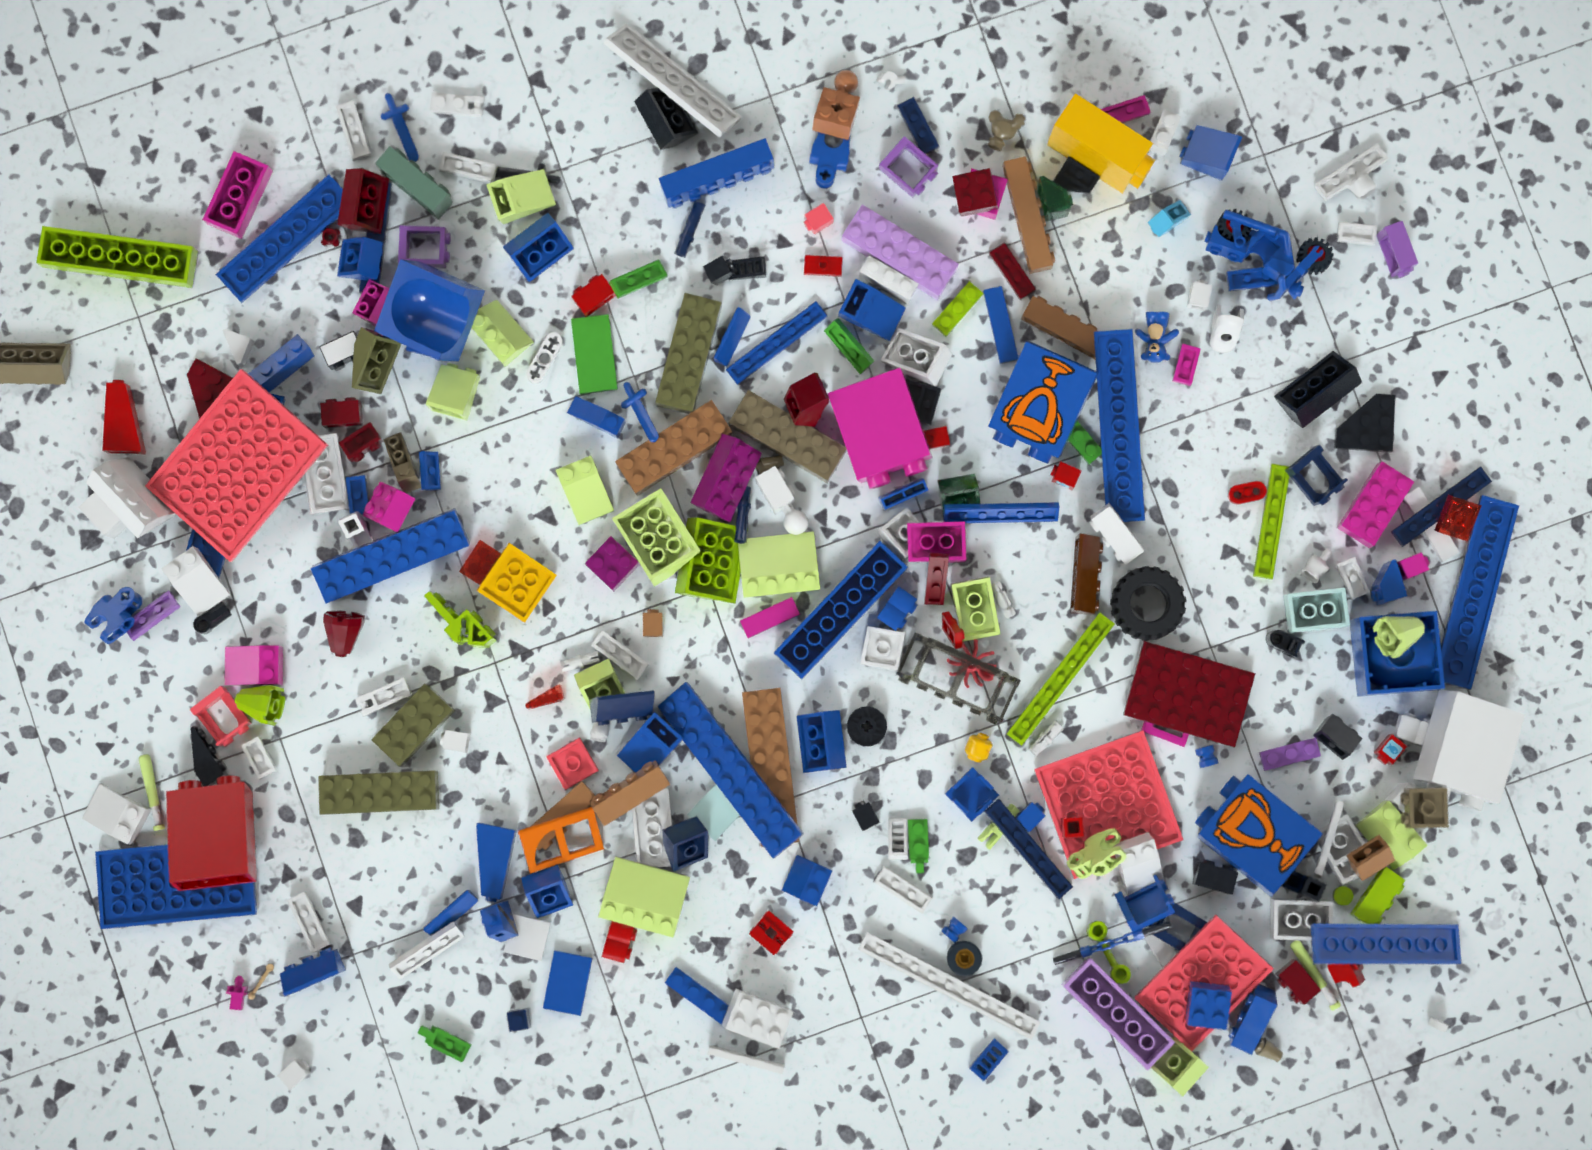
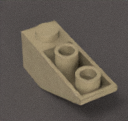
(402, 463)

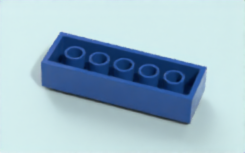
(717, 173)

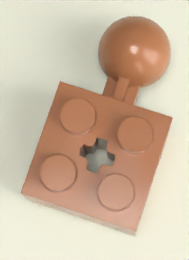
(838, 108)

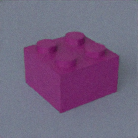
(612, 563)

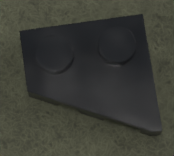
(1076, 177)
(925, 400)

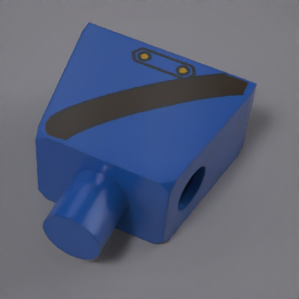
(499, 922)

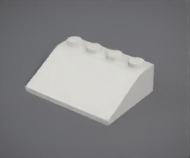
(123, 490)

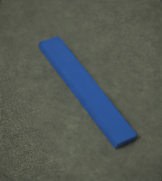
(776, 343)
(1001, 512)

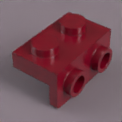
(361, 442)

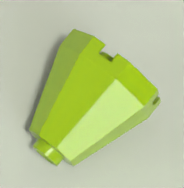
(262, 703)

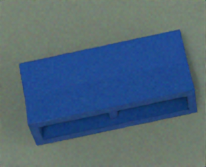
(901, 490)

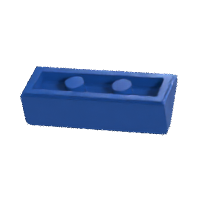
(732, 337)
(452, 912)

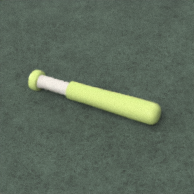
(150, 786)
(1313, 972)

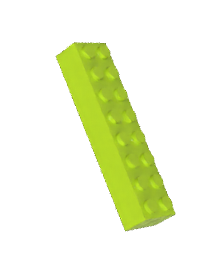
(117, 256)

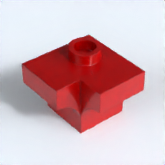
(1348, 973)

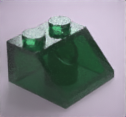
(1054, 199)
(958, 490)

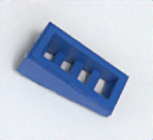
(973, 1067)

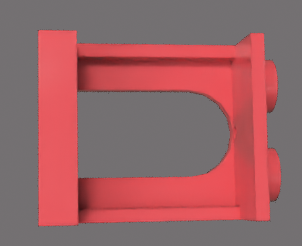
(220, 737)

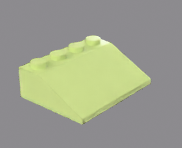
(656, 536)
(779, 564)
(644, 897)

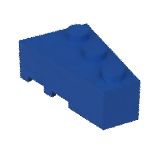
(1253, 1019)

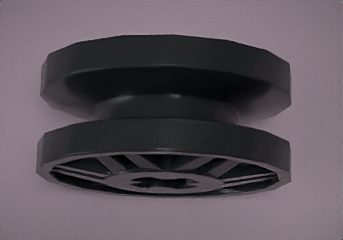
(860, 717)

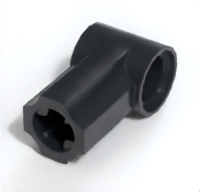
(213, 617)

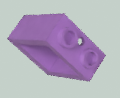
(895, 153)
(404, 242)
(1397, 249)

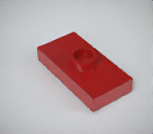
(823, 265)
(937, 437)

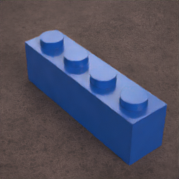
(282, 363)

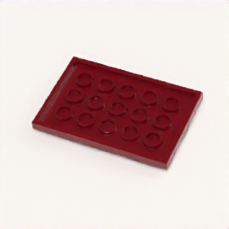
(1189, 694)

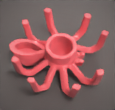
(984, 676)

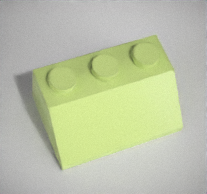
(500, 332)
(1386, 822)

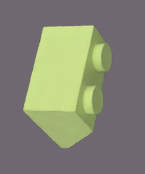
(598, 681)
(1179, 1067)

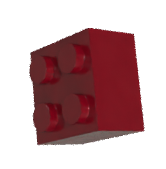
(975, 192)

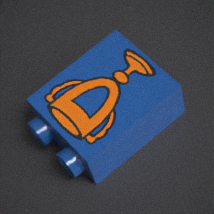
(1042, 402)
(1257, 833)

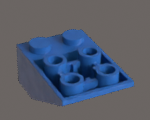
(871, 310)
(650, 743)

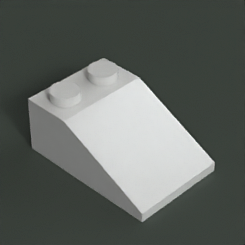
(917, 356)
(195, 581)
(116, 814)
(1140, 864)

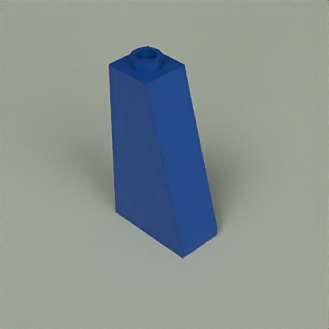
(494, 858)

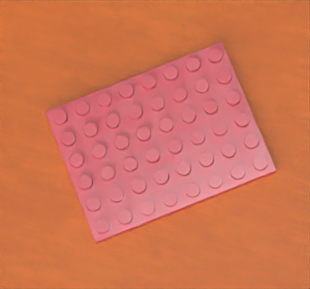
(236, 465)

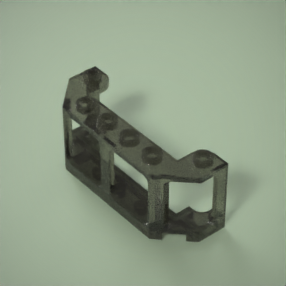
(966, 661)

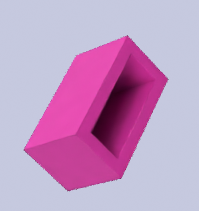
(1413, 566)

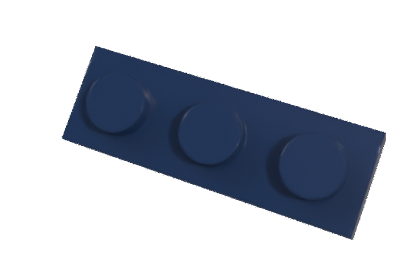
(918, 126)

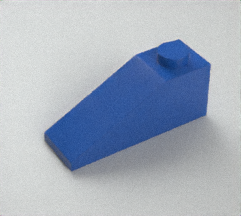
(597, 417)

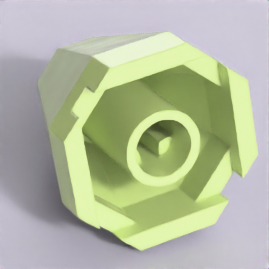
(1397, 634)

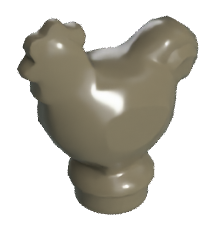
(1003, 129)

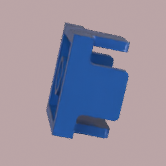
(972, 794)

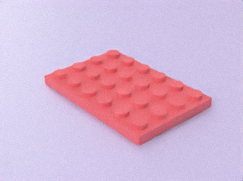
(1211, 957)

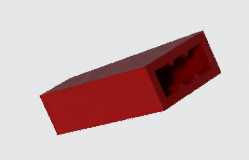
(121, 422)

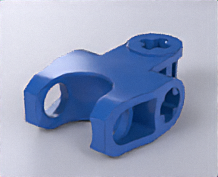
(828, 160)
(116, 612)

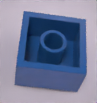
(1208, 1005)

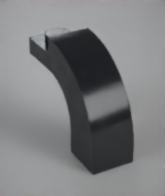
(1305, 886)

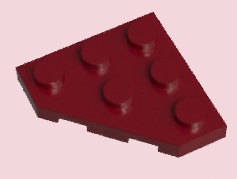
(206, 384)

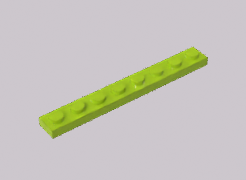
(1060, 679)

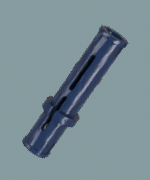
(687, 235)
(742, 517)

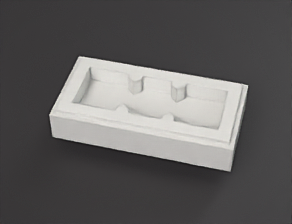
(1356, 233)

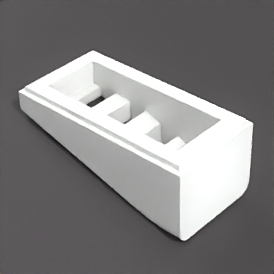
(897, 855)

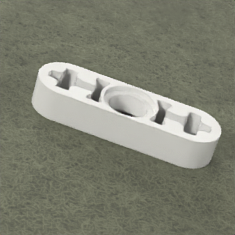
(532, 368)

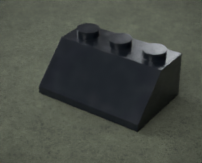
(665, 118)

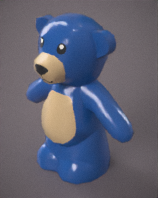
(1157, 325)

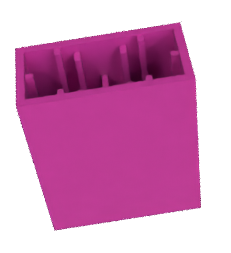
(881, 428)

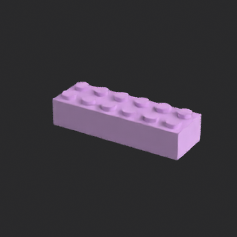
(900, 250)
(1118, 1013)

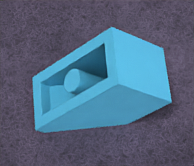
(1168, 218)

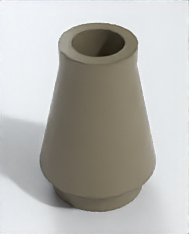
(768, 462)
(1268, 1050)

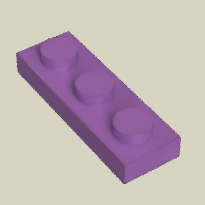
(153, 614)
(1289, 754)

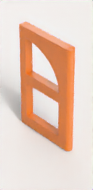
(532, 835)

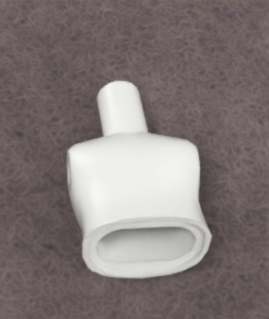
(1316, 566)

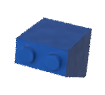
(1210, 151)

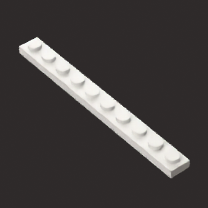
(949, 985)

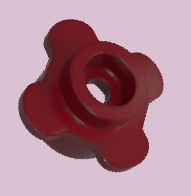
(335, 236)

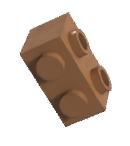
(1370, 858)

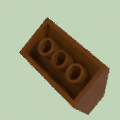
(1085, 574)

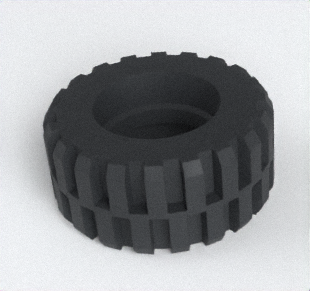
(1169, 588)

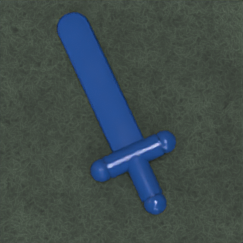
(395, 114)
(640, 411)

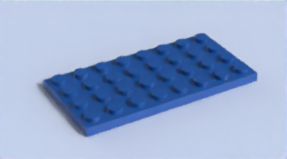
(138, 892)

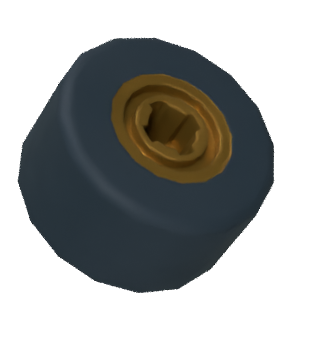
(964, 958)

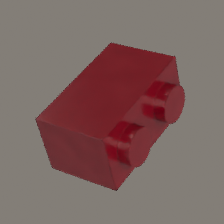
(341, 413)
(1297, 982)

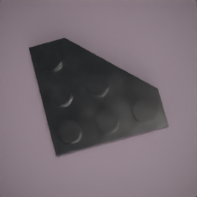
(1369, 427)

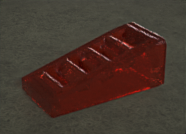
(549, 697)

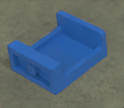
(1146, 905)

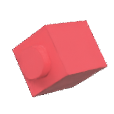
(818, 219)

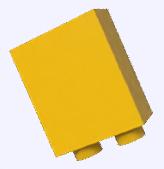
(1101, 144)

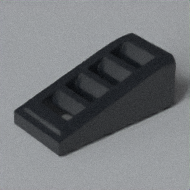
(755, 260)

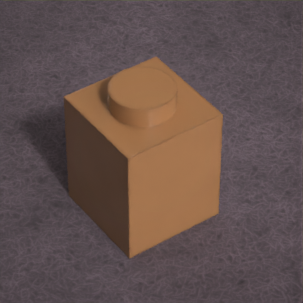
(653, 623)

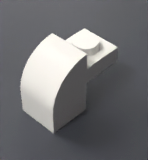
(355, 529)

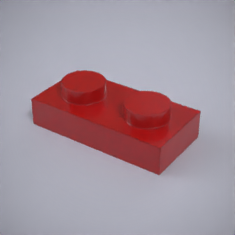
(952, 630)

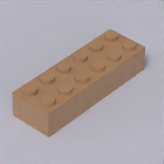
(674, 448)

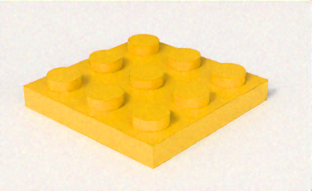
(516, 582)

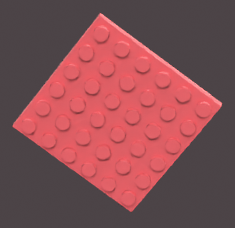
(1110, 789)

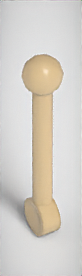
(270, 967)

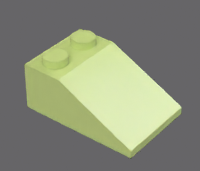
(584, 490)
(975, 608)

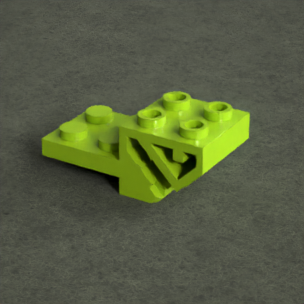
(463, 624)

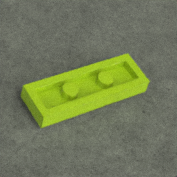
(957, 309)

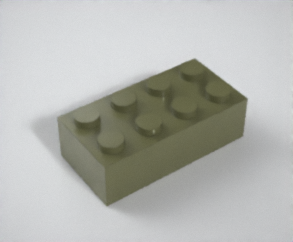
(413, 725)

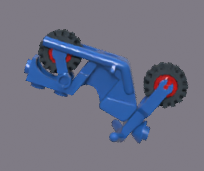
(1272, 246)

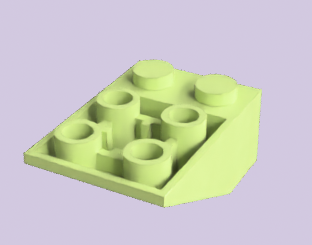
(520, 195)

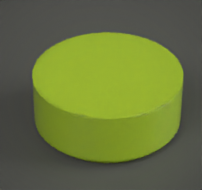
(1343, 895)

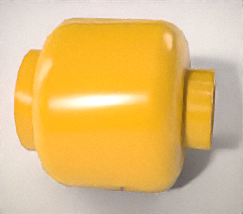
(978, 747)

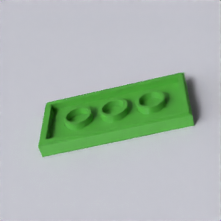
(594, 354)

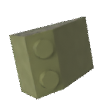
(373, 360)

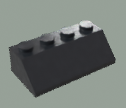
(1318, 389)

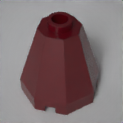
(342, 630)

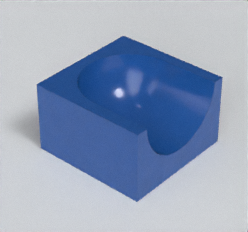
(429, 310)
(1414, 671)

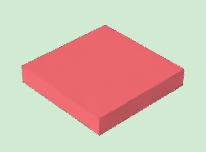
(572, 763)

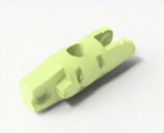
(991, 828)

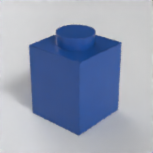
(1031, 816)

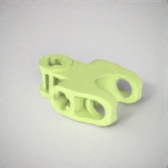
(1097, 855)

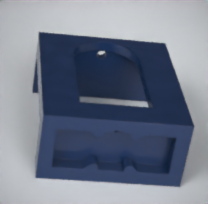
(1333, 478)
(1186, 915)

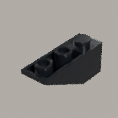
(205, 762)

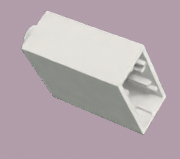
(1469, 748)

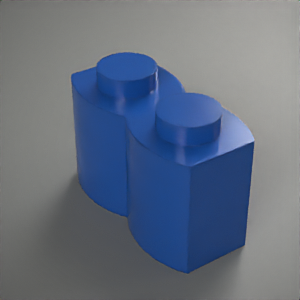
(897, 609)

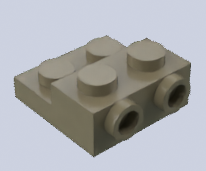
(1425, 808)

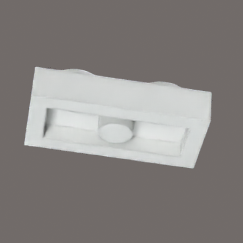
(1352, 578)
(258, 758)

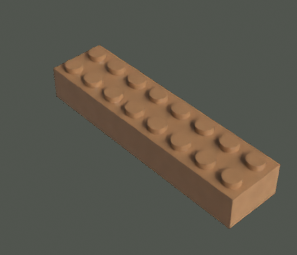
(769, 744)

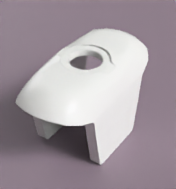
(1225, 325)

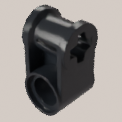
(1288, 643)

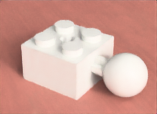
(781, 498)

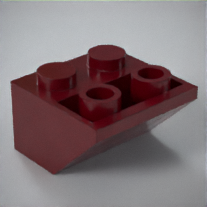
(806, 400)

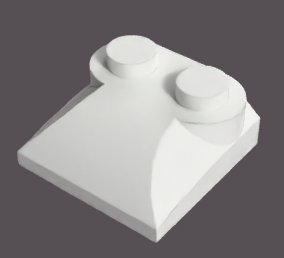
(895, 533)

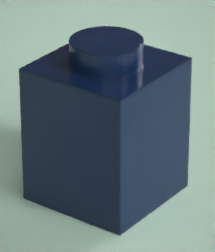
(518, 1019)

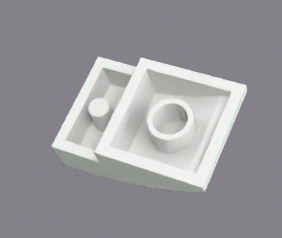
(1344, 842)

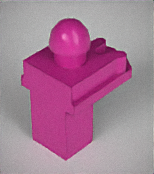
(237, 993)

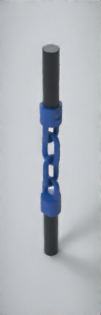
(1087, 950)

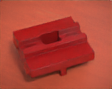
(766, 941)

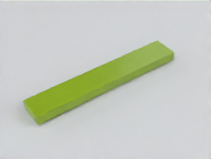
(1271, 522)

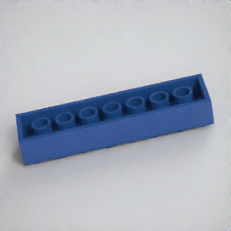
(390, 555)
(840, 610)

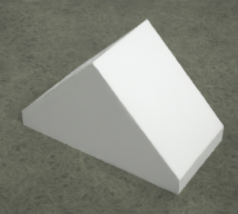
(239, 346)

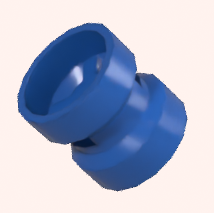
(1206, 756)
(954, 929)

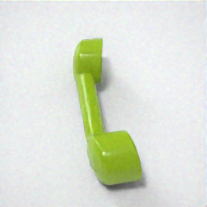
(1119, 973)

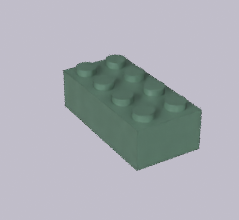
(413, 182)

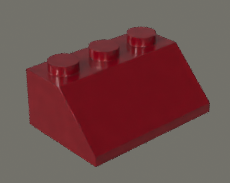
(363, 201)

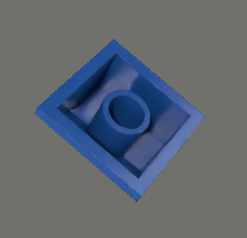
(360, 258)
(1388, 584)
(807, 880)
(547, 891)

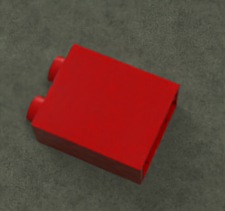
(211, 834)

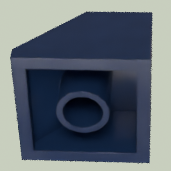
(685, 843)

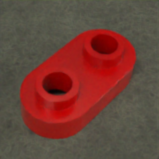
(1246, 492)

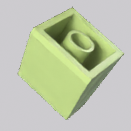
(453, 391)

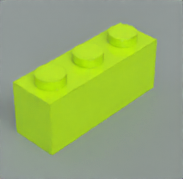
(1378, 897)

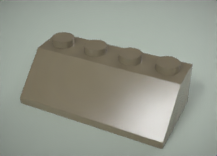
(34, 363)

